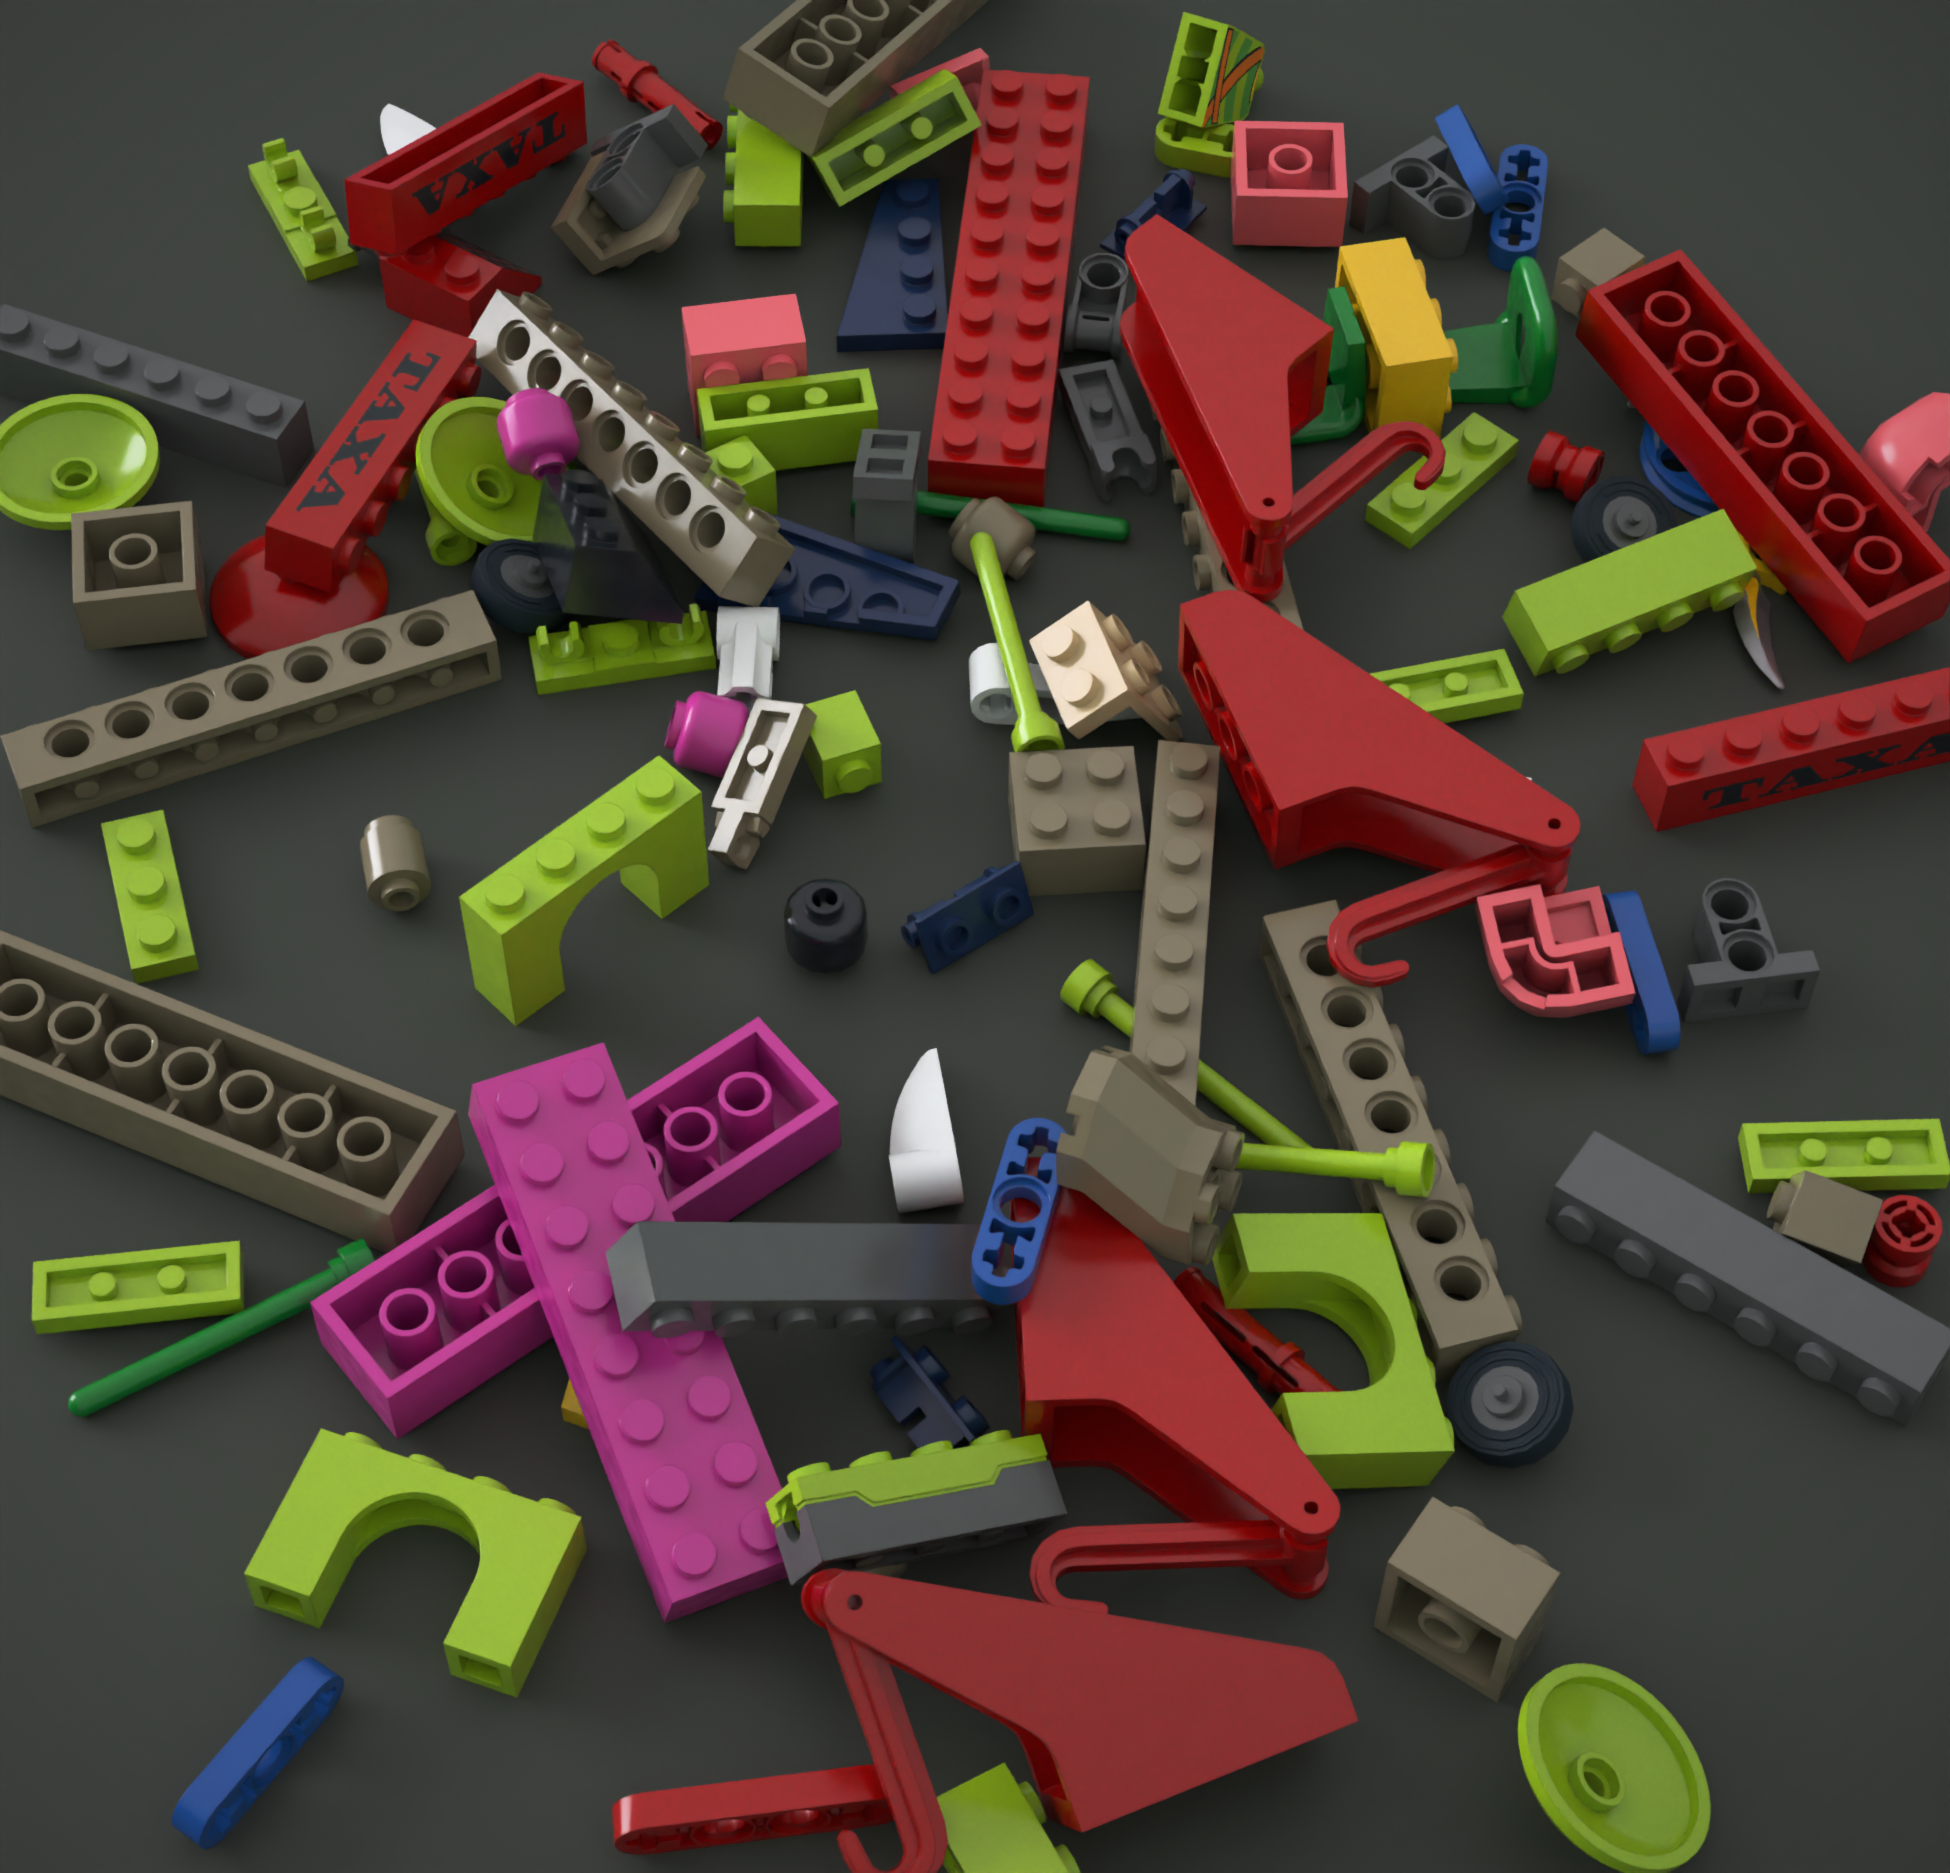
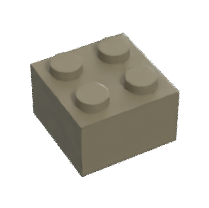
(138, 575)
(1077, 820)
(1466, 1598)

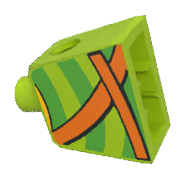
(1211, 73)

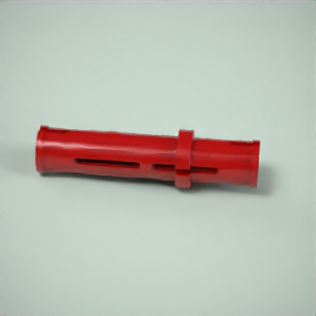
(642, 84)
(1259, 1341)

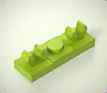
(301, 212)
(620, 652)

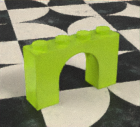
(517, 914)
(1351, 1276)
(358, 1492)

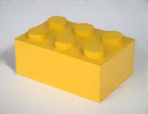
(1403, 334)

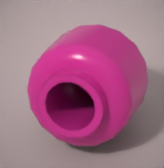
(537, 433)
(706, 732)

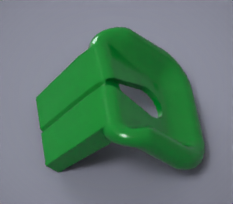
(1490, 353)
(1345, 399)

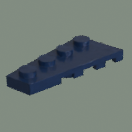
(900, 276)
(851, 588)

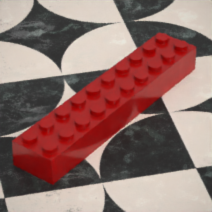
(1010, 289)

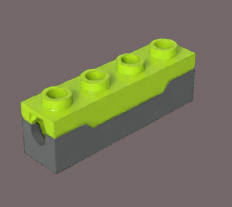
(915, 1505)

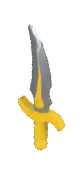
(1753, 618)

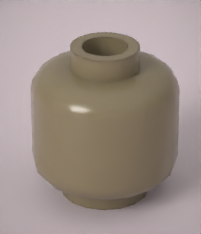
(1006, 526)

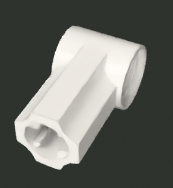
(746, 650)

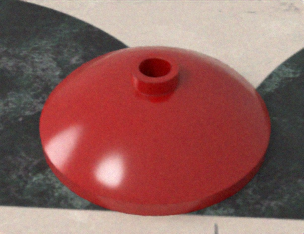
(270, 612)

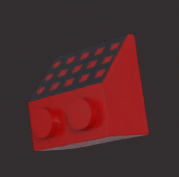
(450, 282)

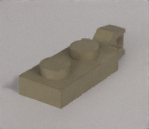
(758, 778)

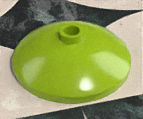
(74, 459)
(469, 476)
(1613, 1769)

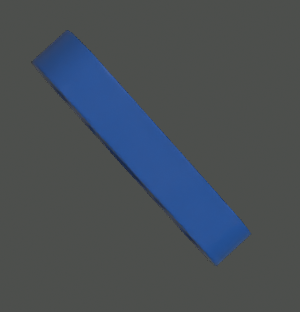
(1471, 159)
(1529, 193)
(1653, 1010)
(1028, 1236)
(257, 1753)

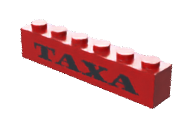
(465, 164)
(368, 458)
(1795, 750)

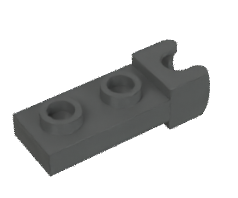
(1107, 427)

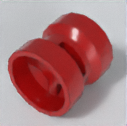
(1565, 466)
(1902, 1241)

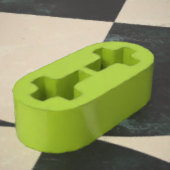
(1200, 148)

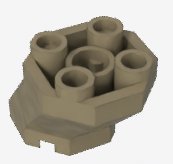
(1149, 1156)

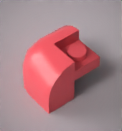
(1914, 455)
(1554, 951)

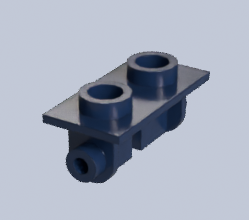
(1171, 201)
(971, 917)
(916, 1385)

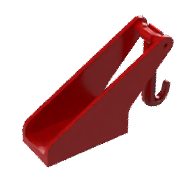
(1231, 384)
(1351, 763)
(1139, 1385)
(1098, 1700)

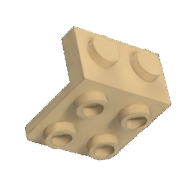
(1101, 672)

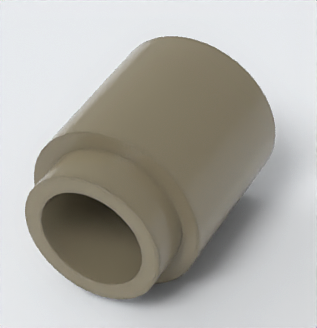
(394, 863)

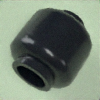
(825, 925)

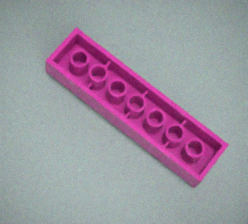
(459, 1294)
(657, 1408)

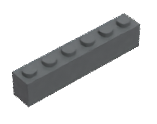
(184, 403)
(797, 1278)
(1750, 1278)

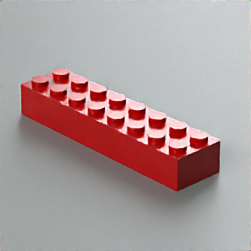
(1766, 455)

